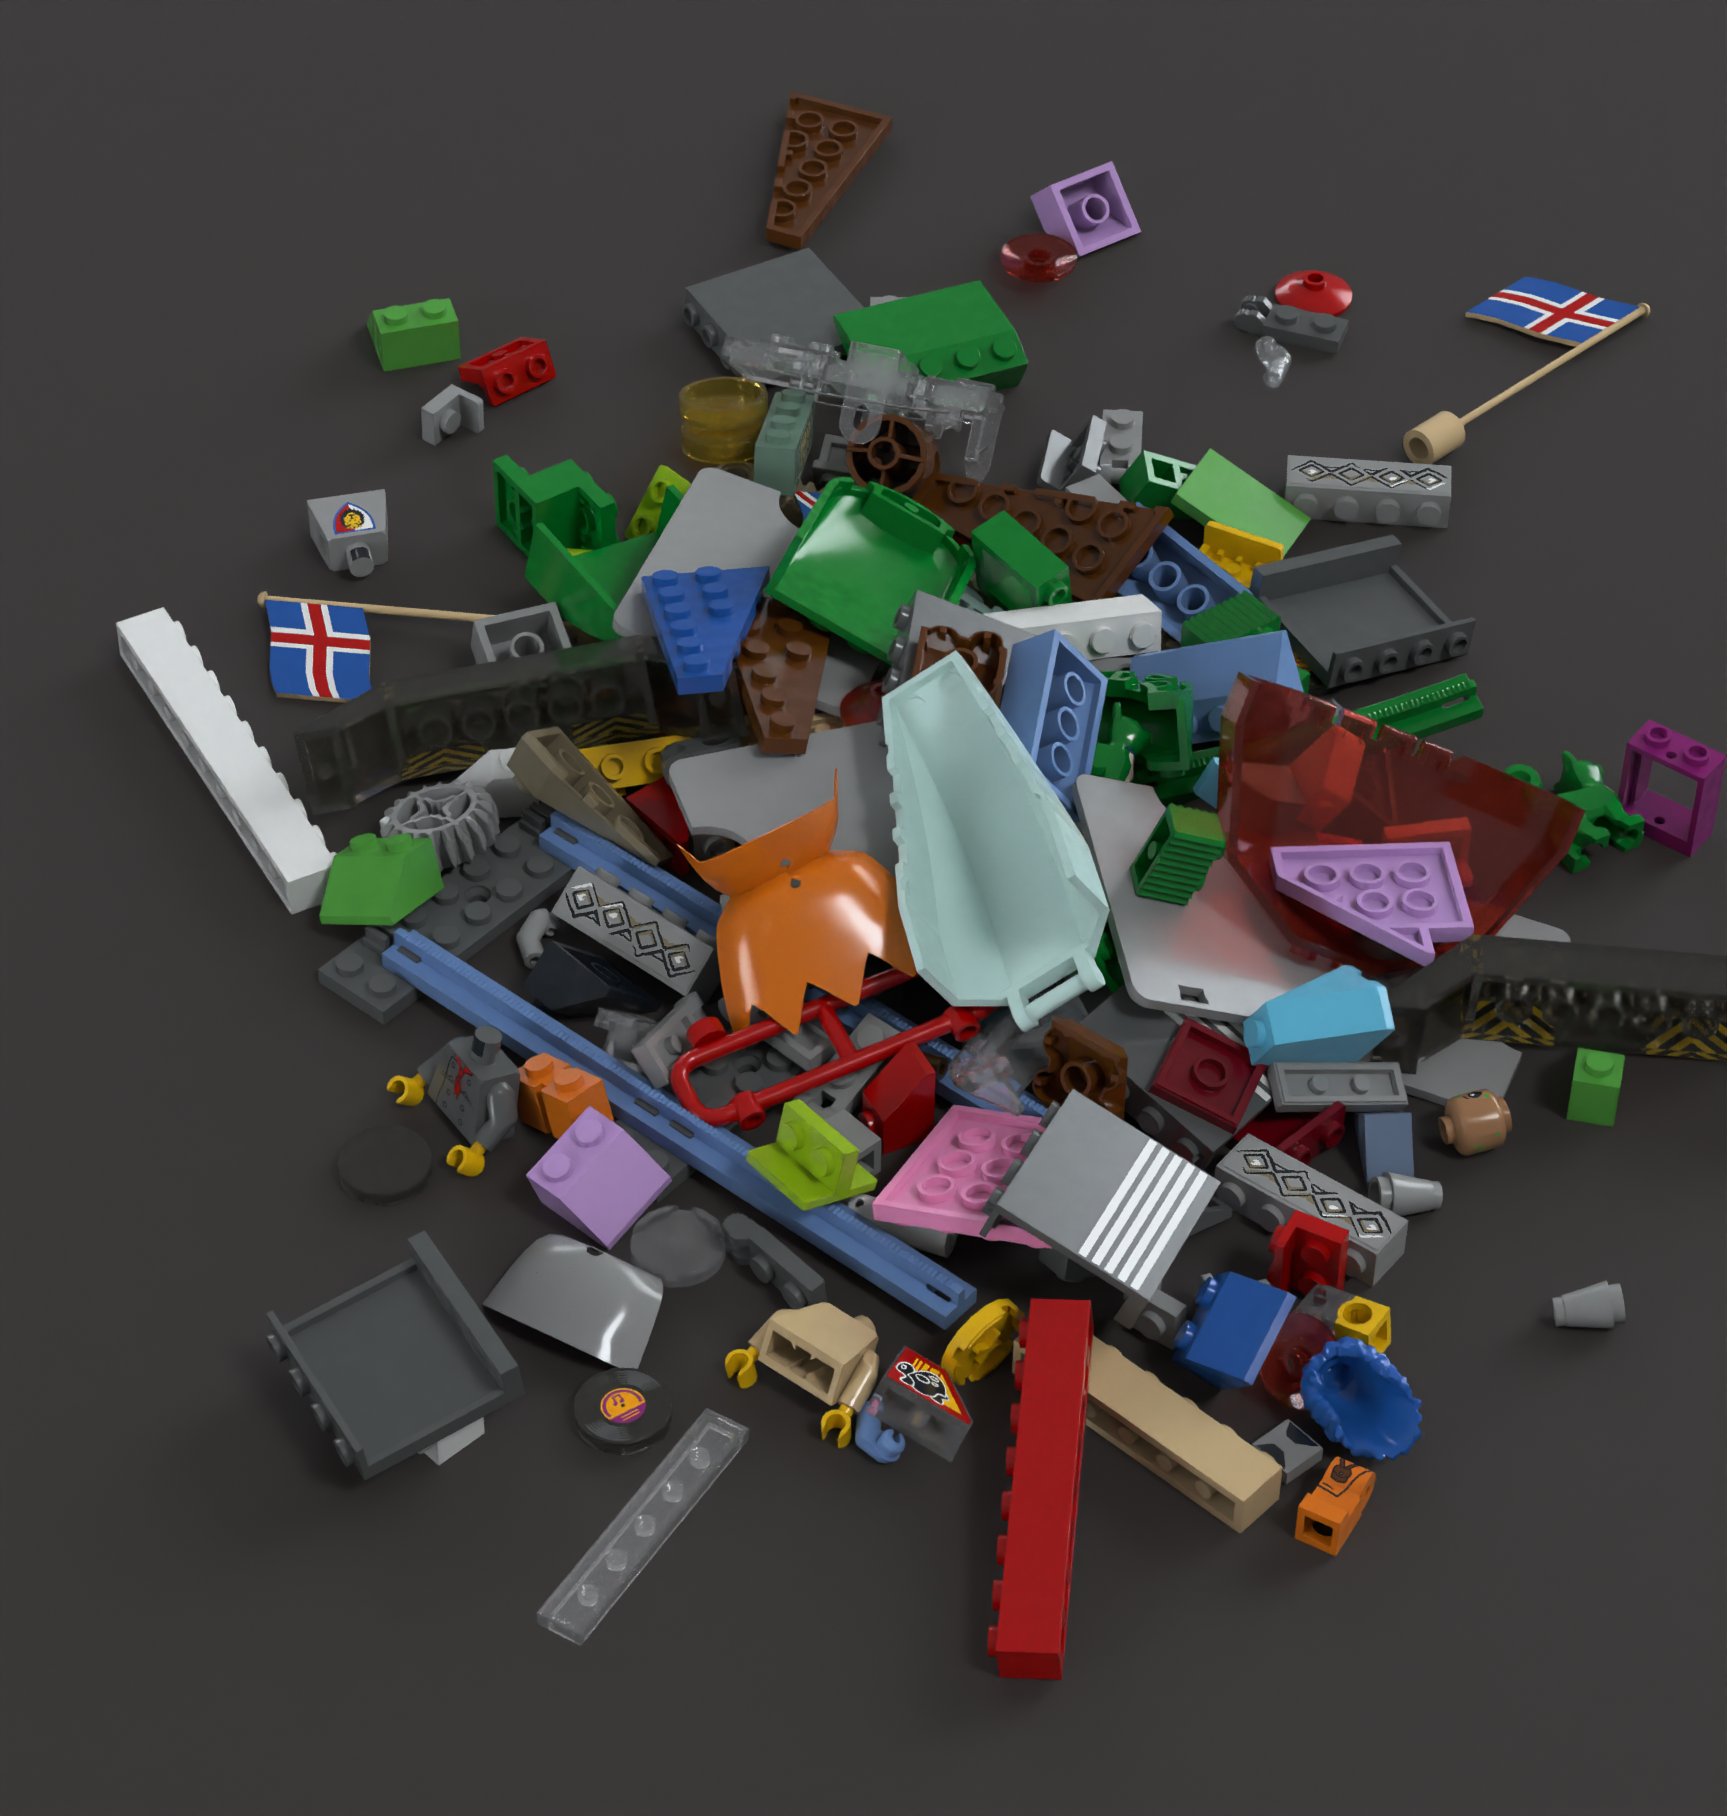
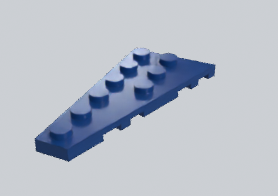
(703, 620)

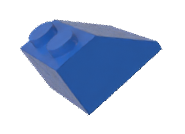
(1231, 1330)

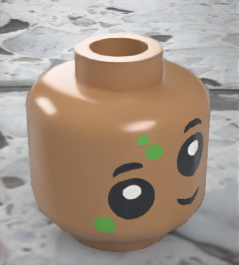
(1475, 1122)

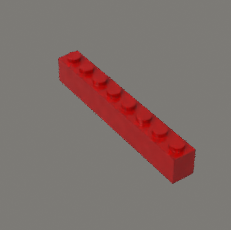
(1044, 1490)

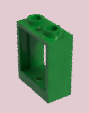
(1017, 567)

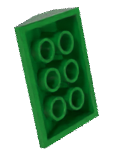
(943, 334)

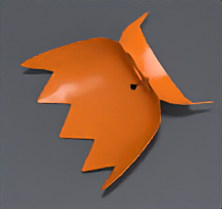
(817, 934)

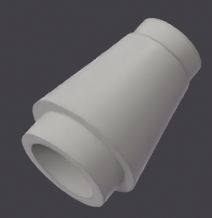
(1405, 1193)
(1590, 1307)

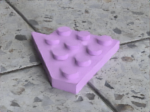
(1384, 891)

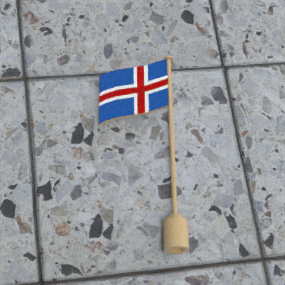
(1540, 310)
(325, 647)

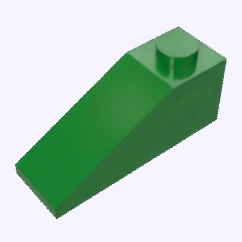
(1155, 481)

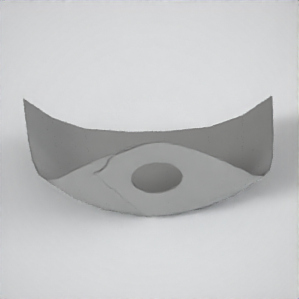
(581, 1299)

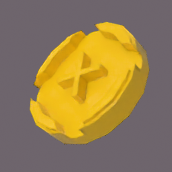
(982, 1341)

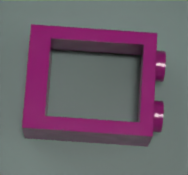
(1681, 827)

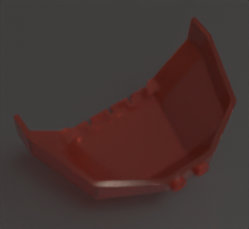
(1317, 782)

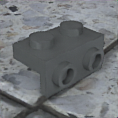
(1073, 460)

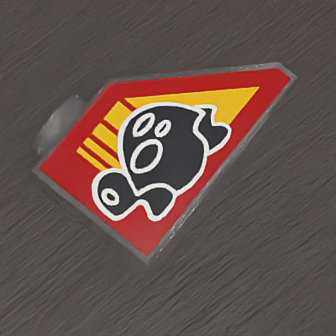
(922, 1404)

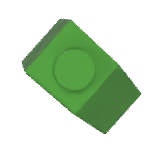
(1595, 1087)

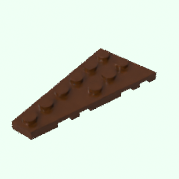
(817, 162)
(1091, 536)
(781, 676)

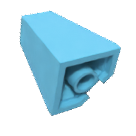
(1321, 1021)

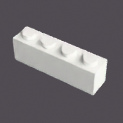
(1095, 626)

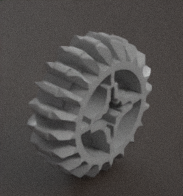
(455, 817)

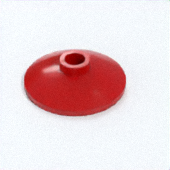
(1314, 292)

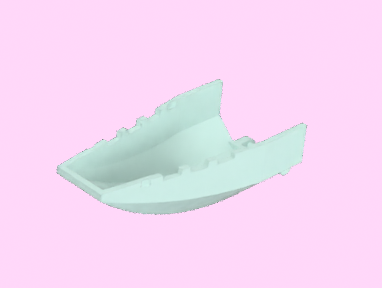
(989, 860)

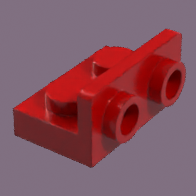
(510, 369)
(1308, 1254)

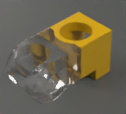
(1349, 1315)

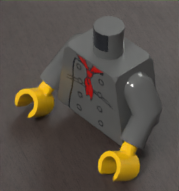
(474, 1089)

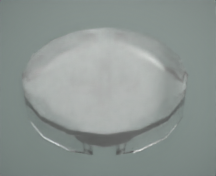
(678, 1245)

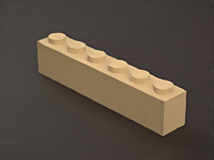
(1177, 1439)

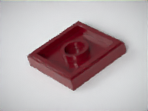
(1207, 1076)

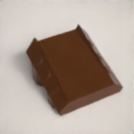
(982, 652)
(1082, 1063)

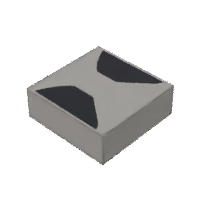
(1290, 1449)

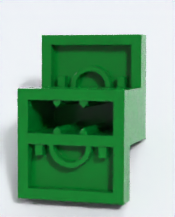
(559, 498)

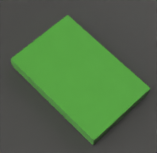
(1233, 498)

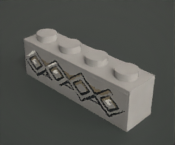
(1369, 491)
(640, 933)
(1272, 1185)

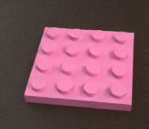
(956, 1174)

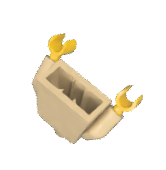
(820, 1353)

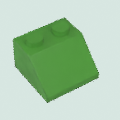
(415, 334)
(380, 880)

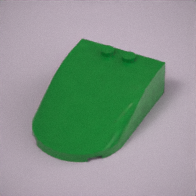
(866, 557)
(596, 581)

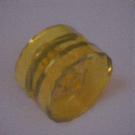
(722, 418)

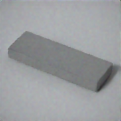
(1320, 1084)

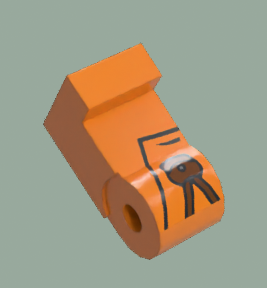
(1335, 1503)

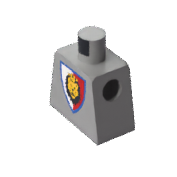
(351, 530)

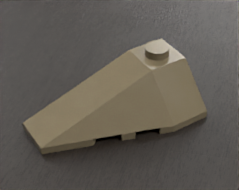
(563, 778)

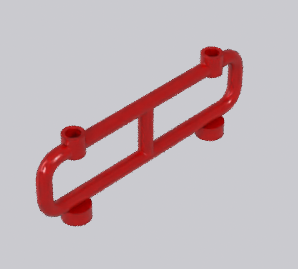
(712, 1042)

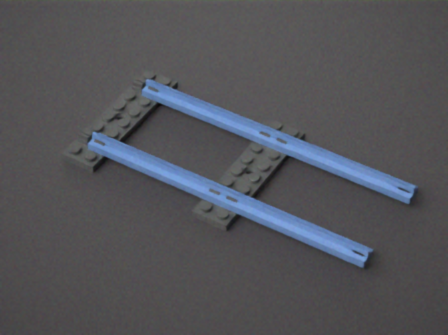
(515, 875)

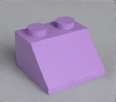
(1087, 210)
(598, 1178)

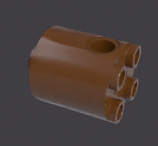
(896, 458)

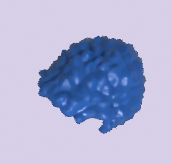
(1361, 1400)

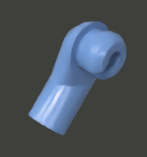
(876, 1442)

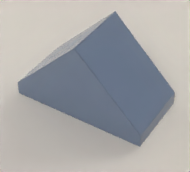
(1384, 1143)

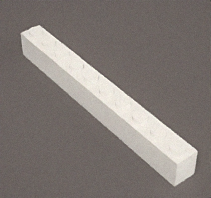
(227, 758)

